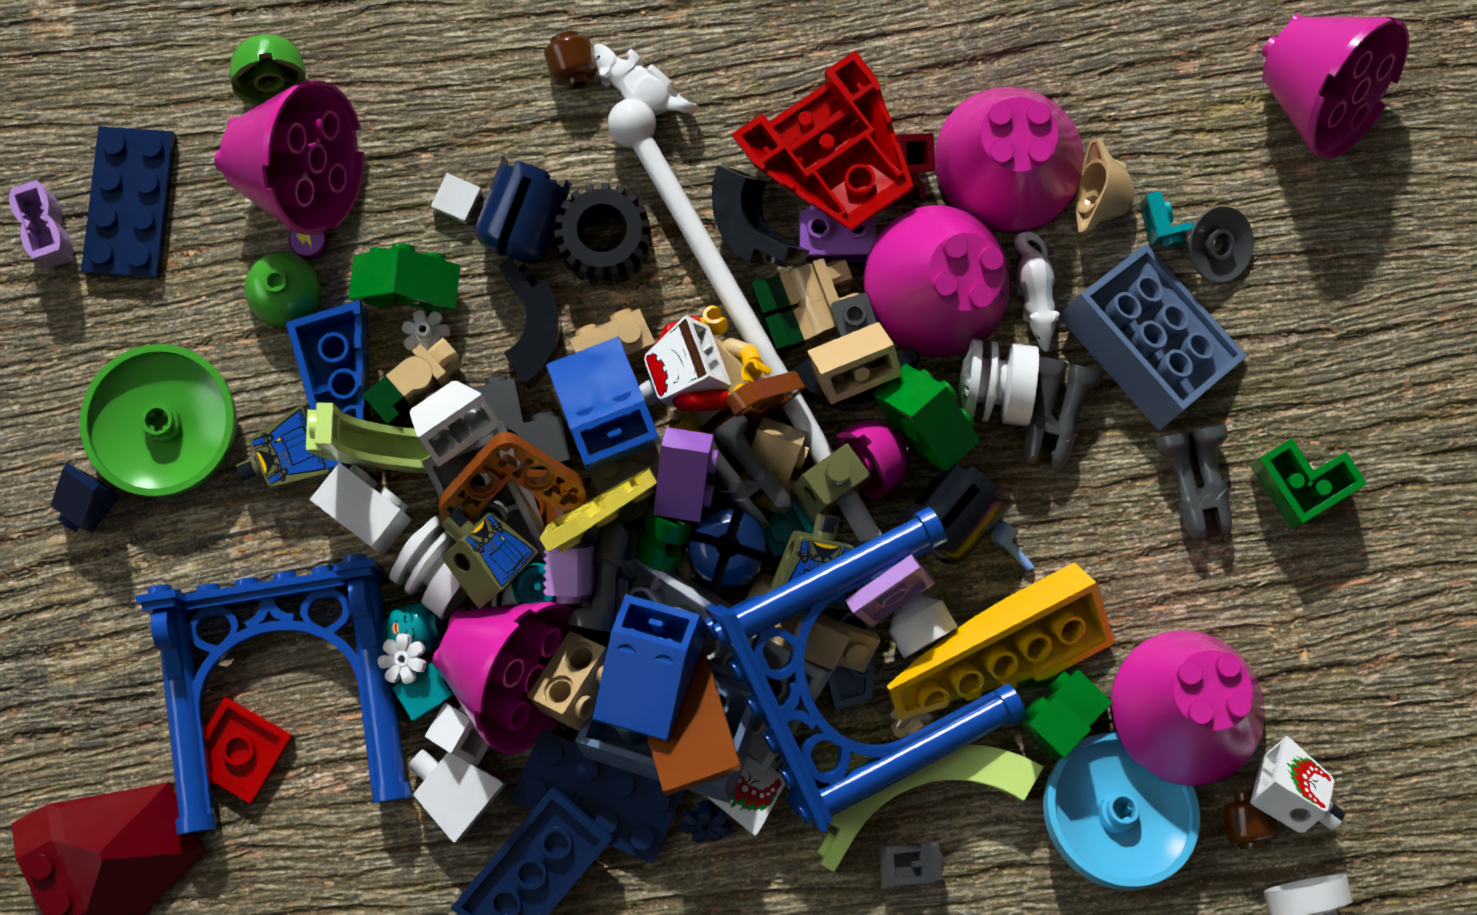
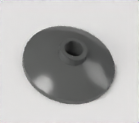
(1232, 244)

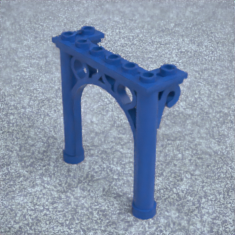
(185, 691)
(837, 789)

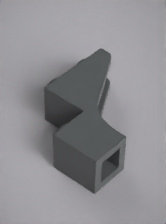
(545, 429)

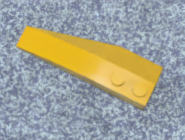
(1010, 642)

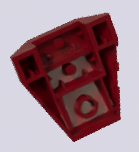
(104, 852)

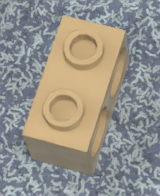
(569, 676)

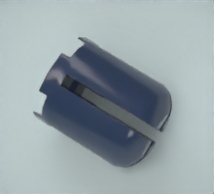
(520, 212)
(718, 531)

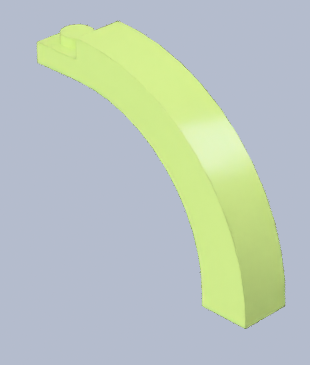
(362, 442)
(972, 763)

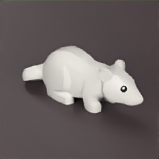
(639, 83)
(1035, 284)

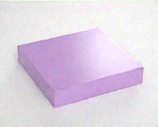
(890, 591)

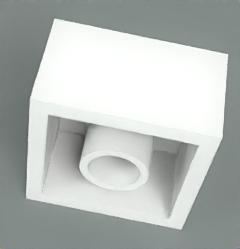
(354, 503)

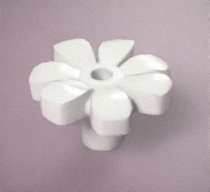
(430, 325)
(402, 659)

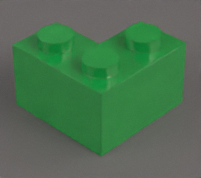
(404, 278)
(1298, 488)
(1065, 714)

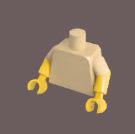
(742, 366)

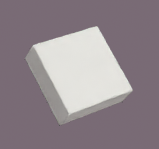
(456, 198)

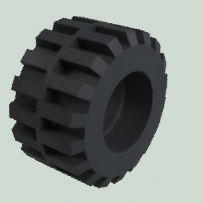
(603, 204)

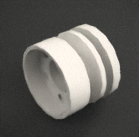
(1000, 382)
(423, 564)
(1310, 896)

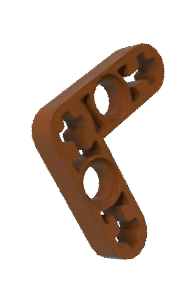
(762, 397)
(506, 468)

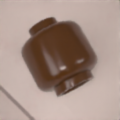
(570, 60)
(1248, 824)

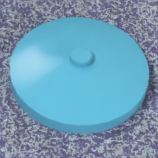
(1118, 817)

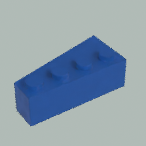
(334, 359)

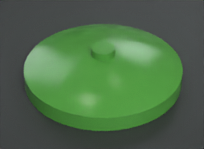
(158, 421)

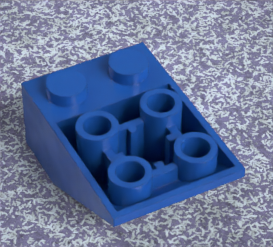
(603, 404)
(648, 667)

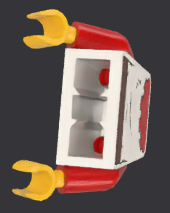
(688, 366)

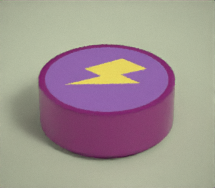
(308, 246)

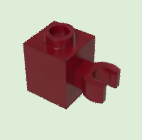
(919, 157)

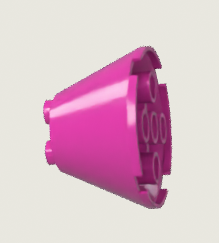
(1334, 76)
(297, 156)
(1009, 159)
(937, 280)
(493, 663)
(1187, 708)

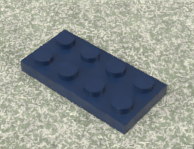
(128, 203)
(618, 800)
(536, 861)

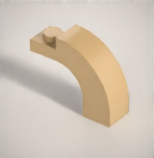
(829, 640)

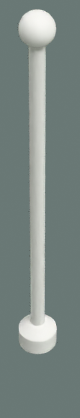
(633, 126)

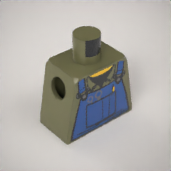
(283, 455)
(811, 550)
(484, 554)

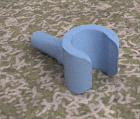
(1003, 536)

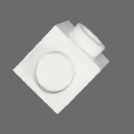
(457, 734)

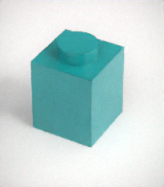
(424, 694)

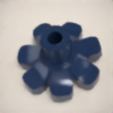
(705, 823)

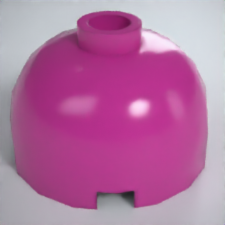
(880, 451)

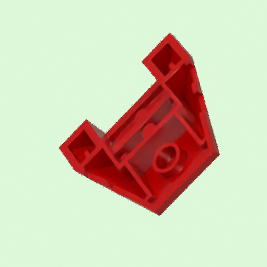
(834, 146)

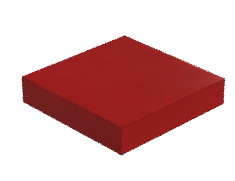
(243, 749)

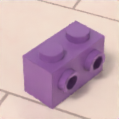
(833, 241)
(683, 474)

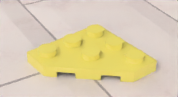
(600, 510)

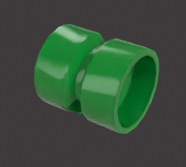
(663, 540)

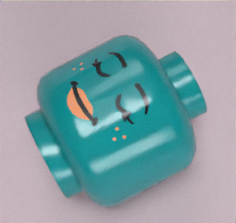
(415, 621)

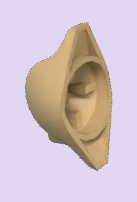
(1104, 188)

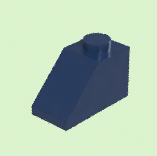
(81, 499)

